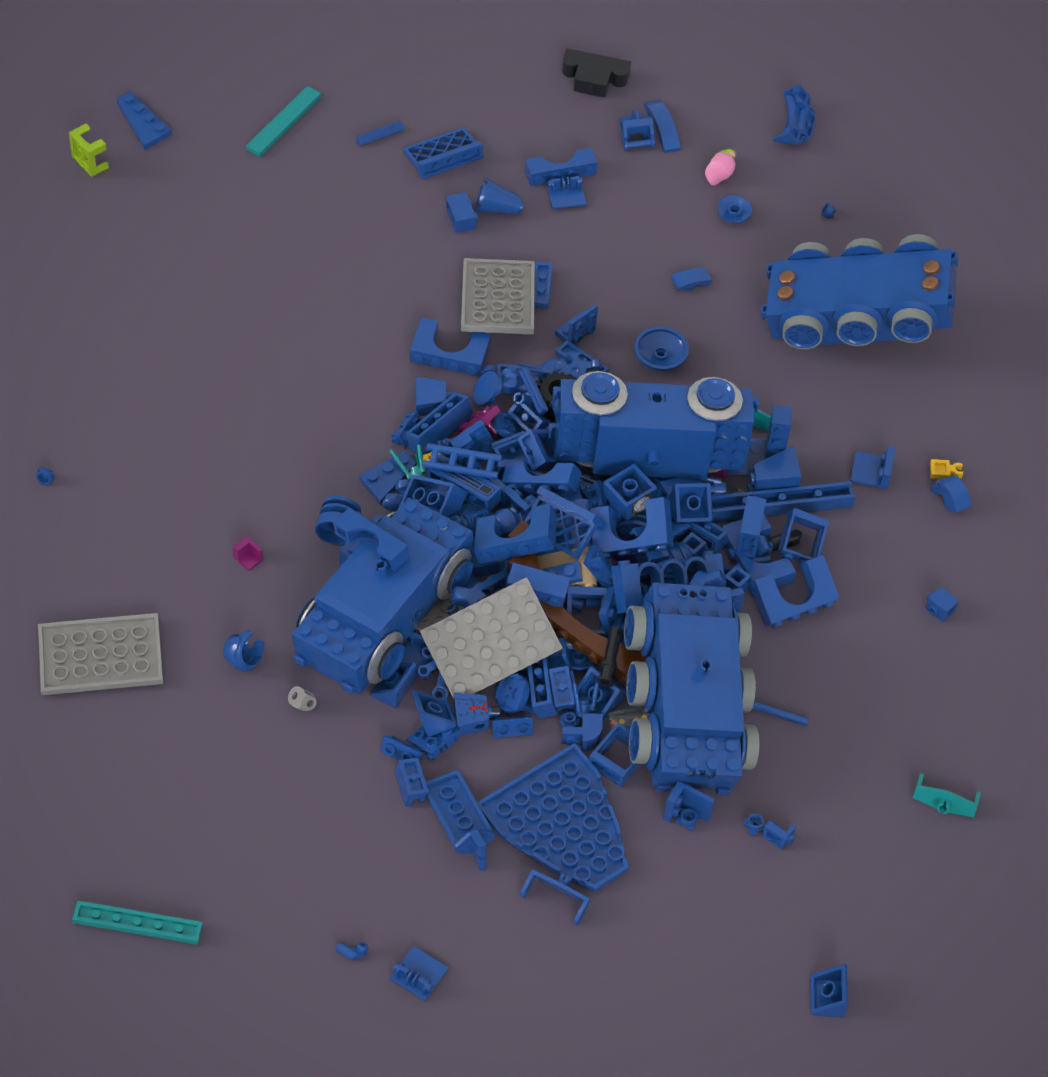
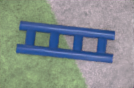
(454, 453)

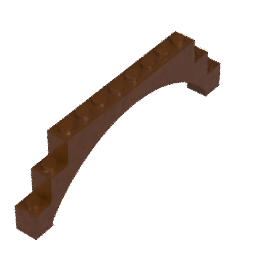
(574, 632)

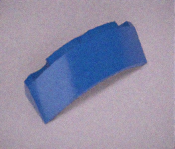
(799, 117)

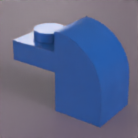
(953, 492)
(587, 735)

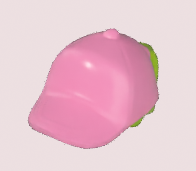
(721, 166)

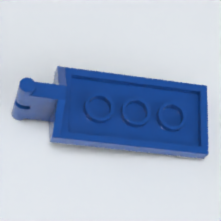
(460, 816)

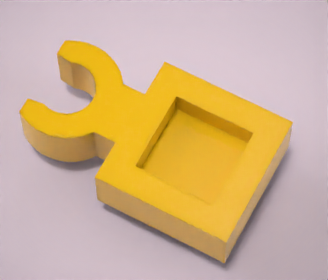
(943, 469)

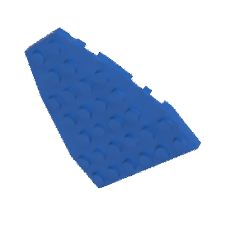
(561, 819)

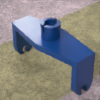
(560, 885)

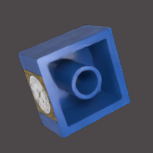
(629, 491)

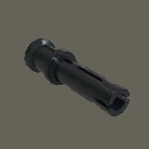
(609, 665)

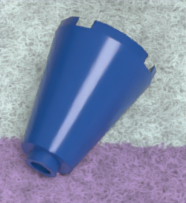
(497, 199)

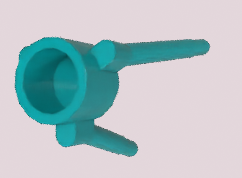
(416, 470)

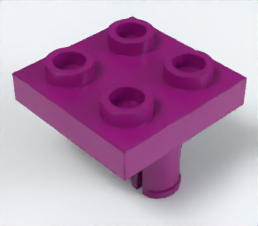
(485, 416)

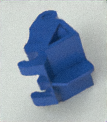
(636, 124)

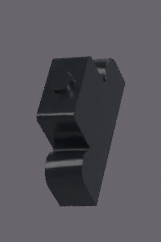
(595, 72)

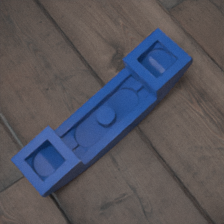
(665, 126)

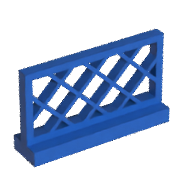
(444, 159)
(573, 511)

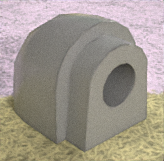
(301, 699)

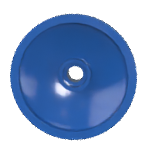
(661, 348)

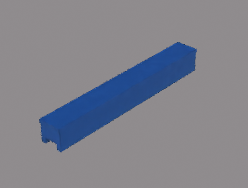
(785, 499)

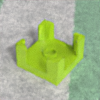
(85, 152)

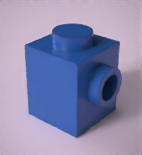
(941, 604)

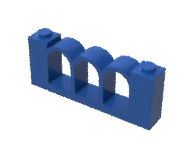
(627, 576)

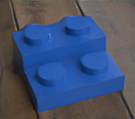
(474, 438)
(609, 615)

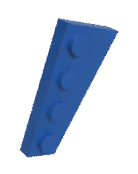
(143, 121)

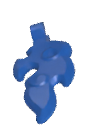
(577, 367)

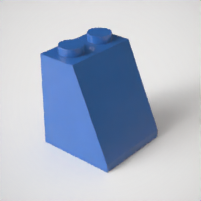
(776, 472)

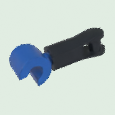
(766, 546)

